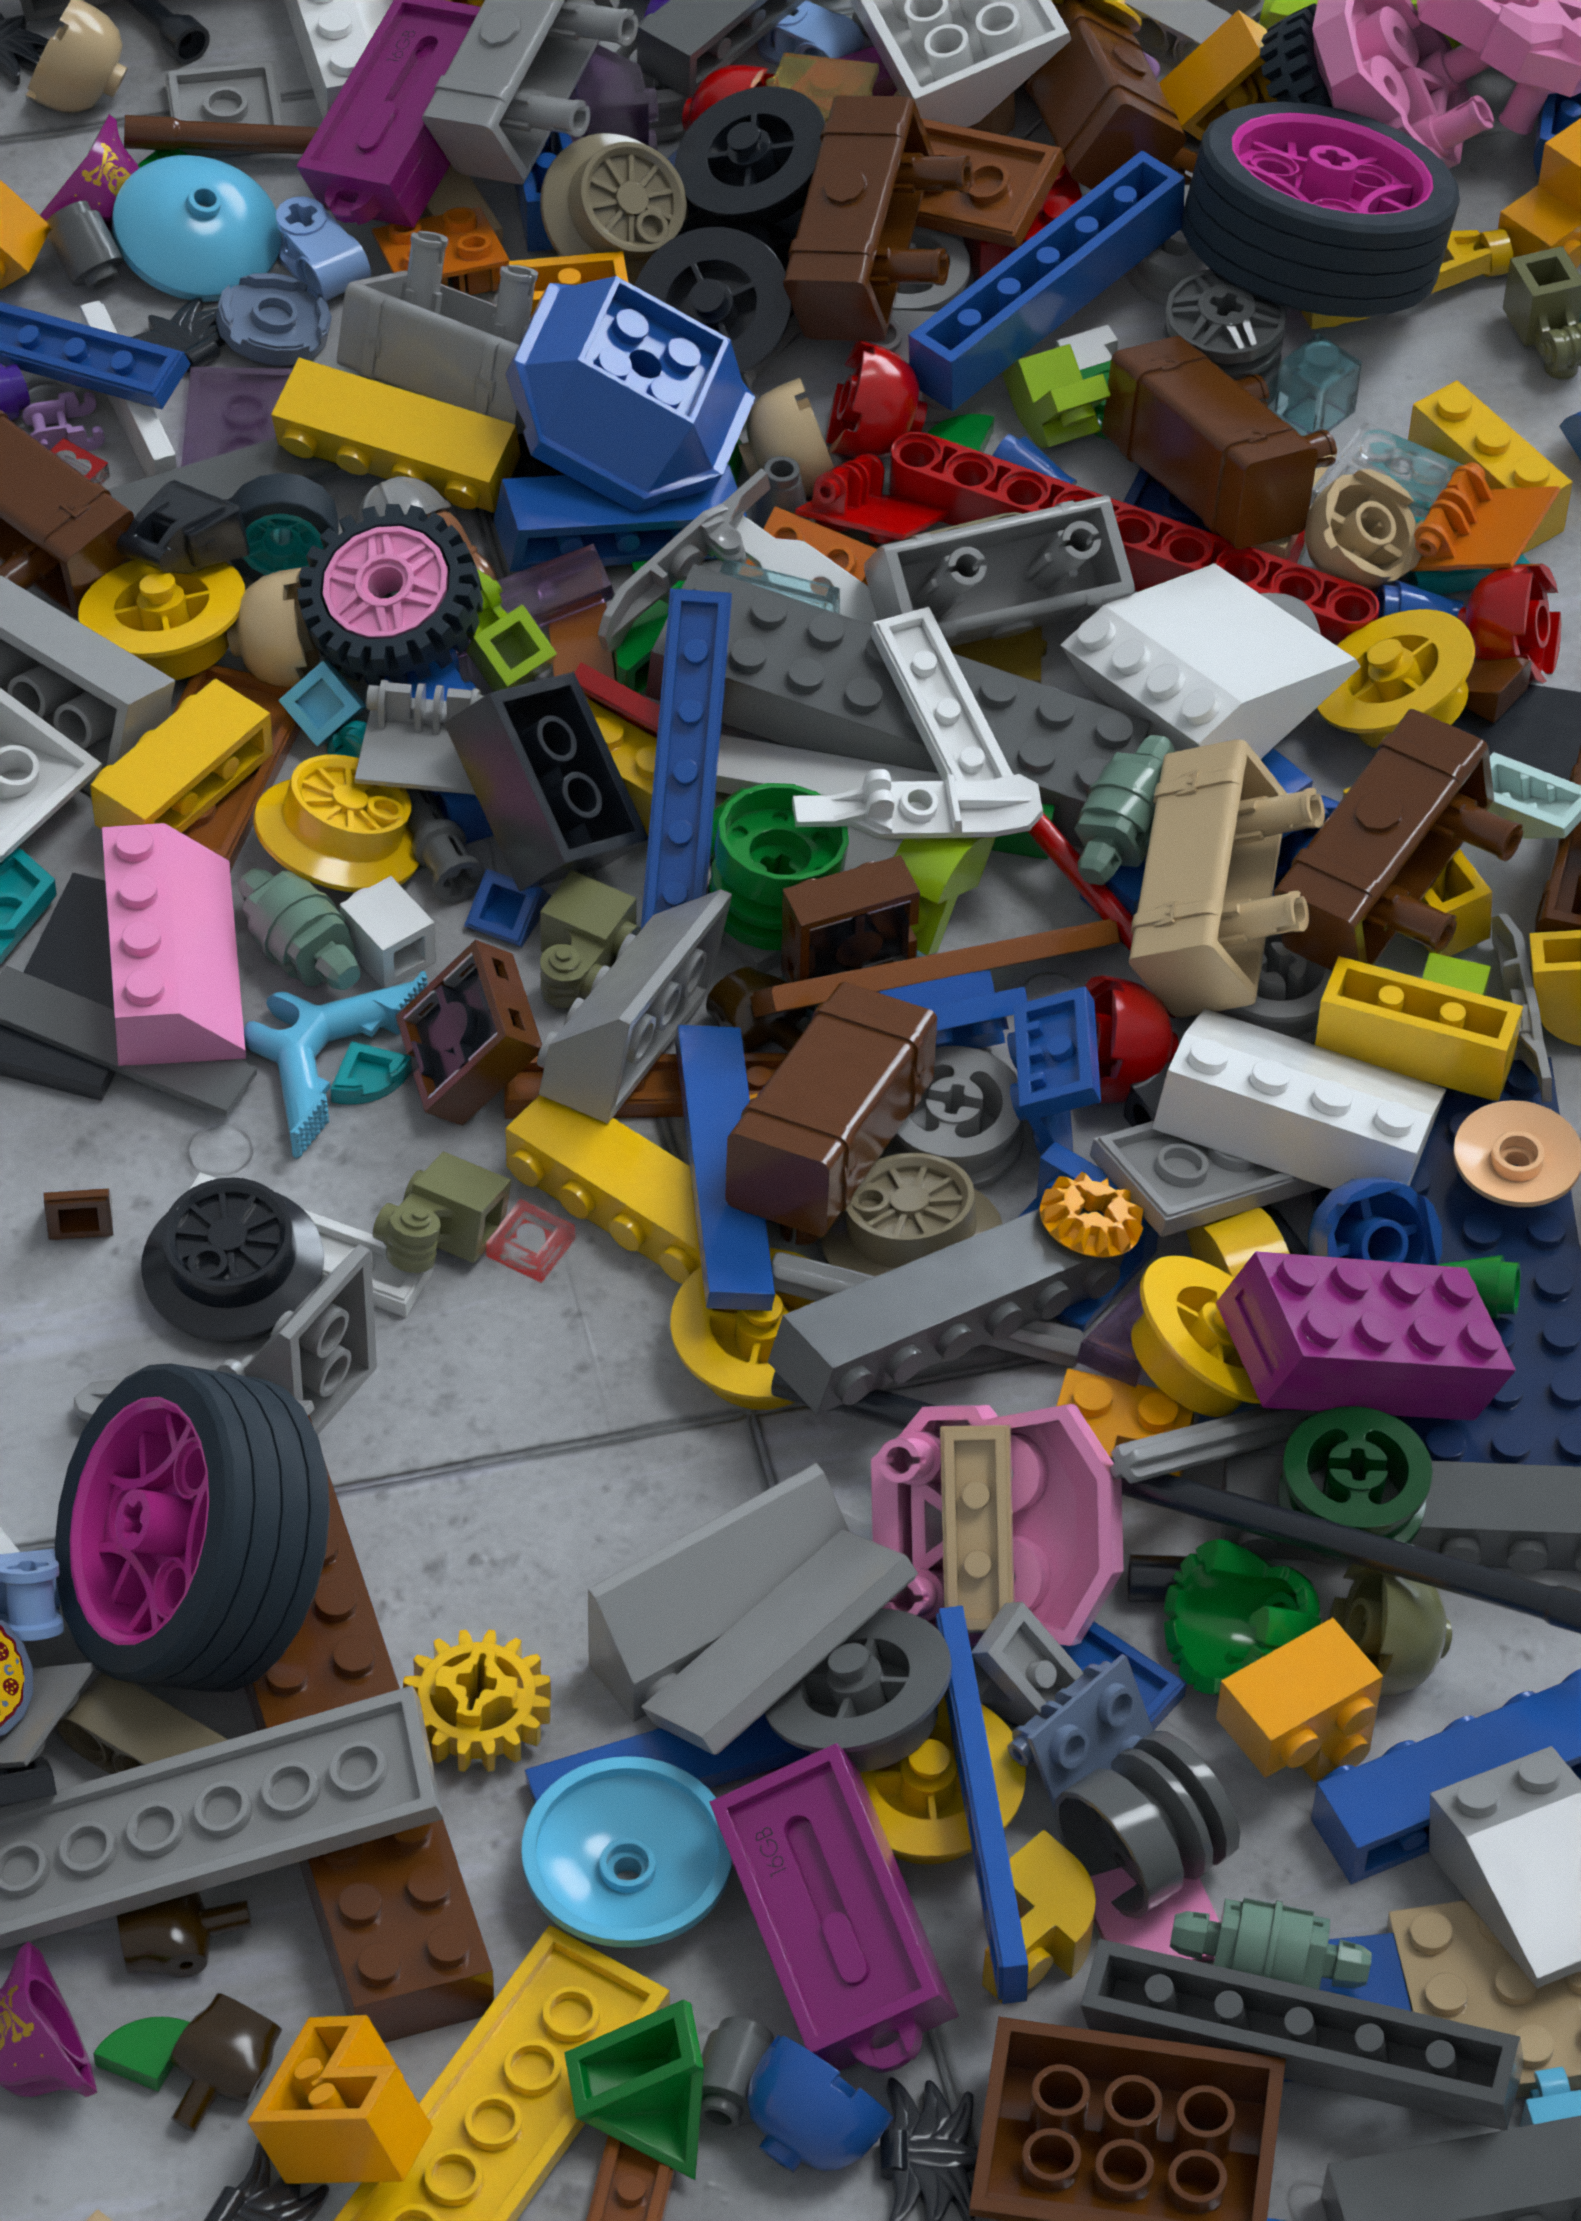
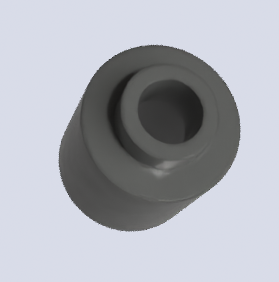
(84, 245)
(728, 2064)

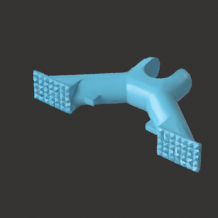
(310, 1031)

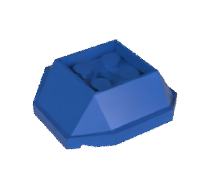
(627, 393)

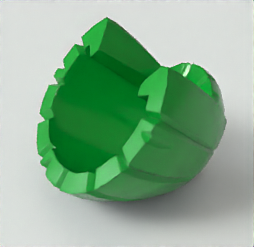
(1233, 1612)

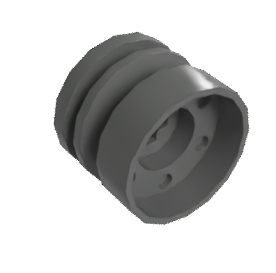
(1228, 326)
(1153, 1816)

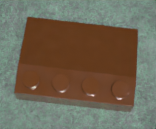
(1124, 2128)

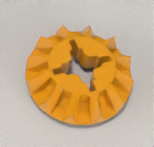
(1091, 1232)

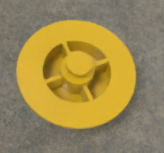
(166, 617)
(1405, 664)
(336, 828)
(1185, 1339)
(730, 1345)
(922, 1794)

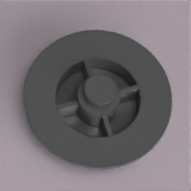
(870, 1693)

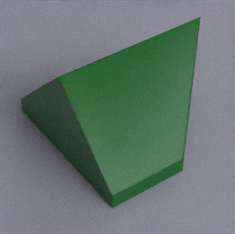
(644, 2085)

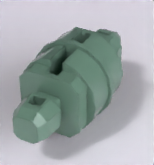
(1120, 811)
(299, 928)
(1272, 1943)

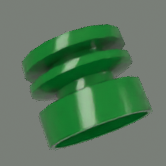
(764, 853)

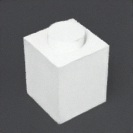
(389, 932)

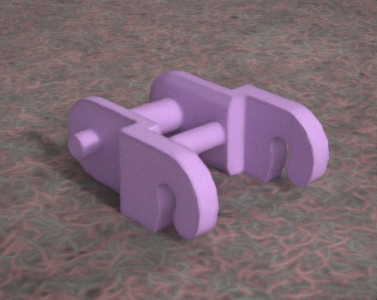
(57, 412)

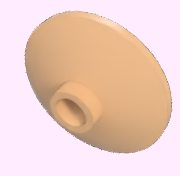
(1520, 1135)

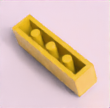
(395, 434)
(609, 1179)

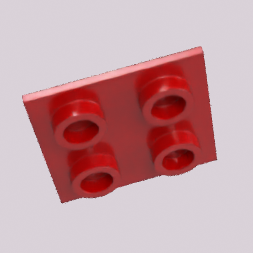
(854, 499)

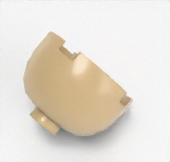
(79, 61)
(786, 428)
(1363, 530)
(273, 632)

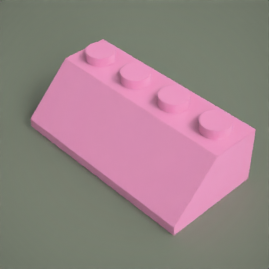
(171, 948)

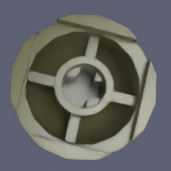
(1395, 1626)

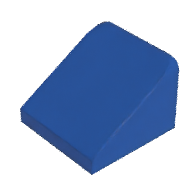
(503, 910)

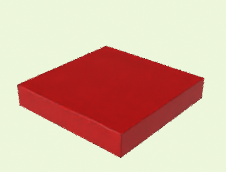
(619, 699)

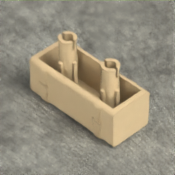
(1214, 877)

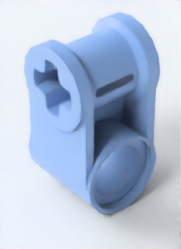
(813, 33)
(318, 248)
(30, 1594)

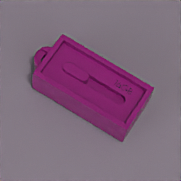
(372, 146)
(1364, 1336)
(835, 1912)

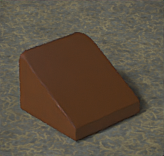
(1496, 685)
(78, 1213)

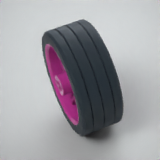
(1320, 209)
(192, 1528)

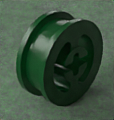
(1360, 1453)

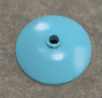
(188, 246)
(621, 1819)

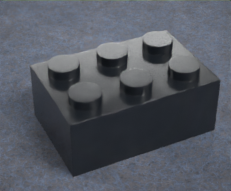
(546, 780)

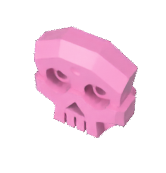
(1523, 39)
(1400, 72)
(1061, 1504)

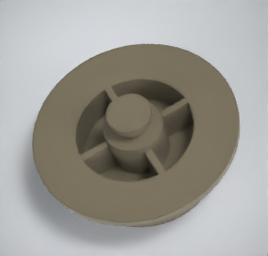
(612, 198)
(906, 1212)

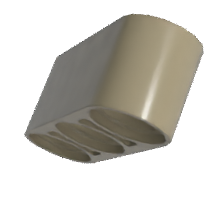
(128, 1727)

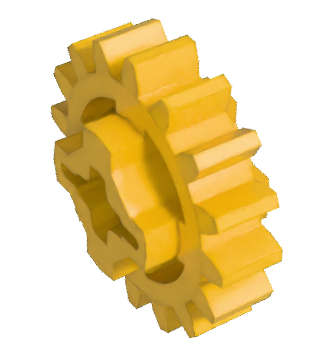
(504, 1714)

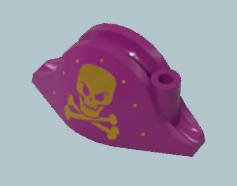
(97, 176)
(38, 2034)

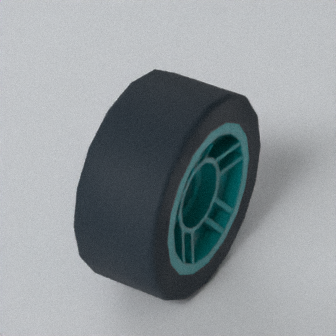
(284, 502)

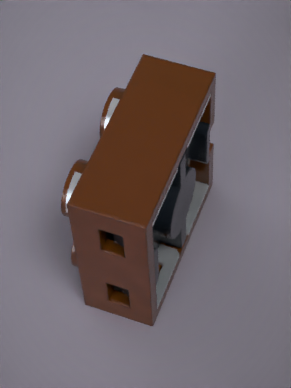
(849, 920)
(469, 1032)

